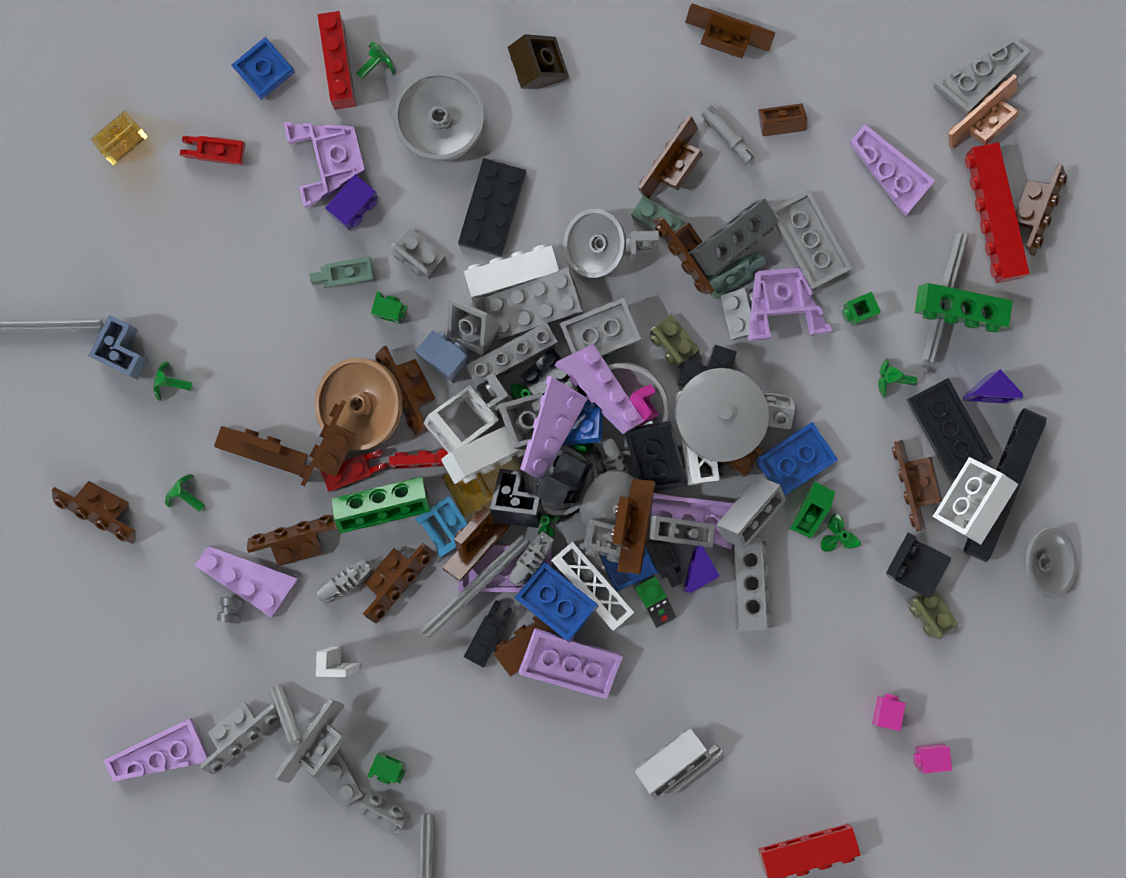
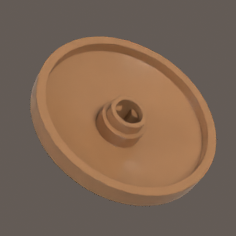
(370, 396)

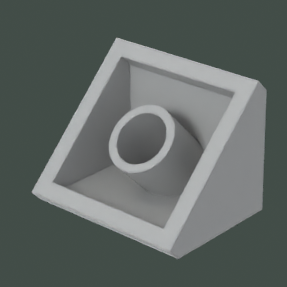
(470, 326)
(520, 417)

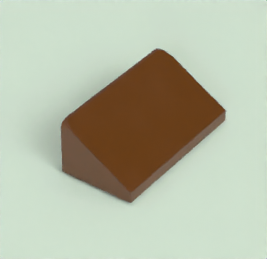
(782, 119)

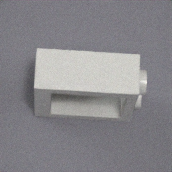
(442, 431)

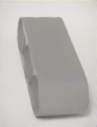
(575, 531)

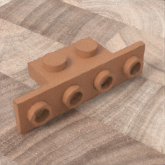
(989, 117)

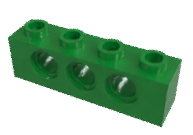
(996, 309)
(380, 505)

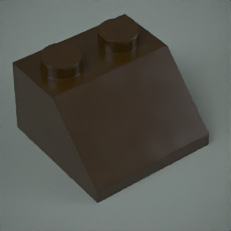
(537, 61)

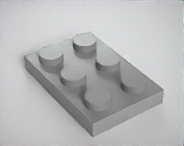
(606, 327)

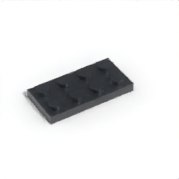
(492, 207)
(948, 427)

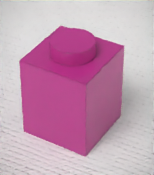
(889, 712)
(932, 758)

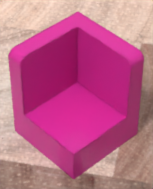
(641, 402)

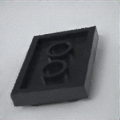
(535, 376)
(656, 455)

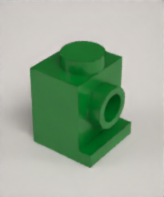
(867, 305)
(388, 308)
(387, 769)

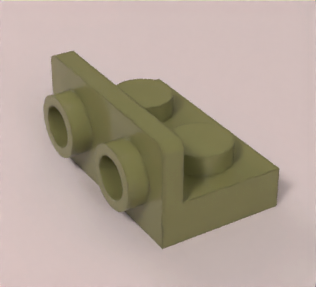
(673, 340)
(933, 614)

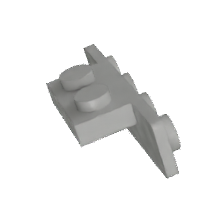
(236, 734)
(317, 745)

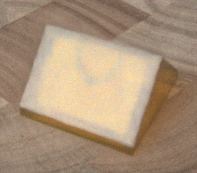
(118, 137)
(471, 495)

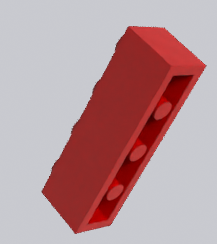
(336, 60)
(810, 852)

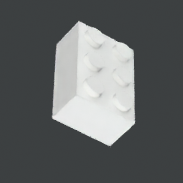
(975, 500)

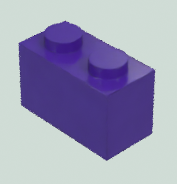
(352, 202)

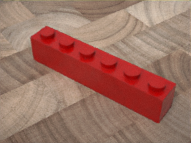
(996, 213)

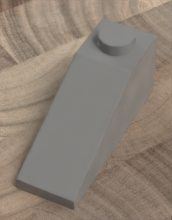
(680, 531)

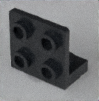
(918, 566)

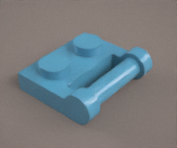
(450, 520)

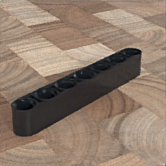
(1014, 465)

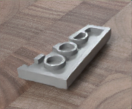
(974, 82)
(336, 777)

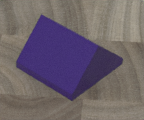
(994, 389)
(699, 571)

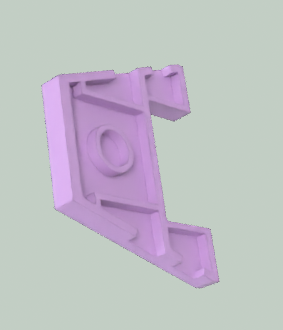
(336, 155)
(781, 294)

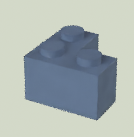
(113, 345)
(443, 355)

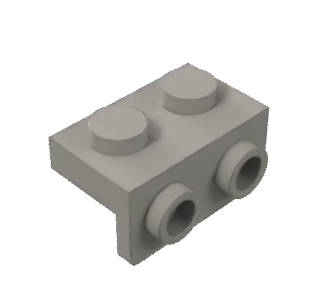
(738, 311)

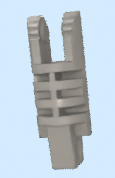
(611, 455)
(531, 559)
(344, 581)

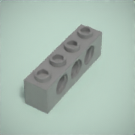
(512, 355)
(741, 572)

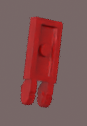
(214, 149)
(424, 459)
(353, 471)

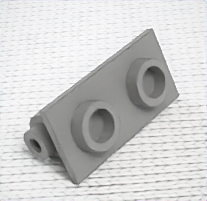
(374, 806)

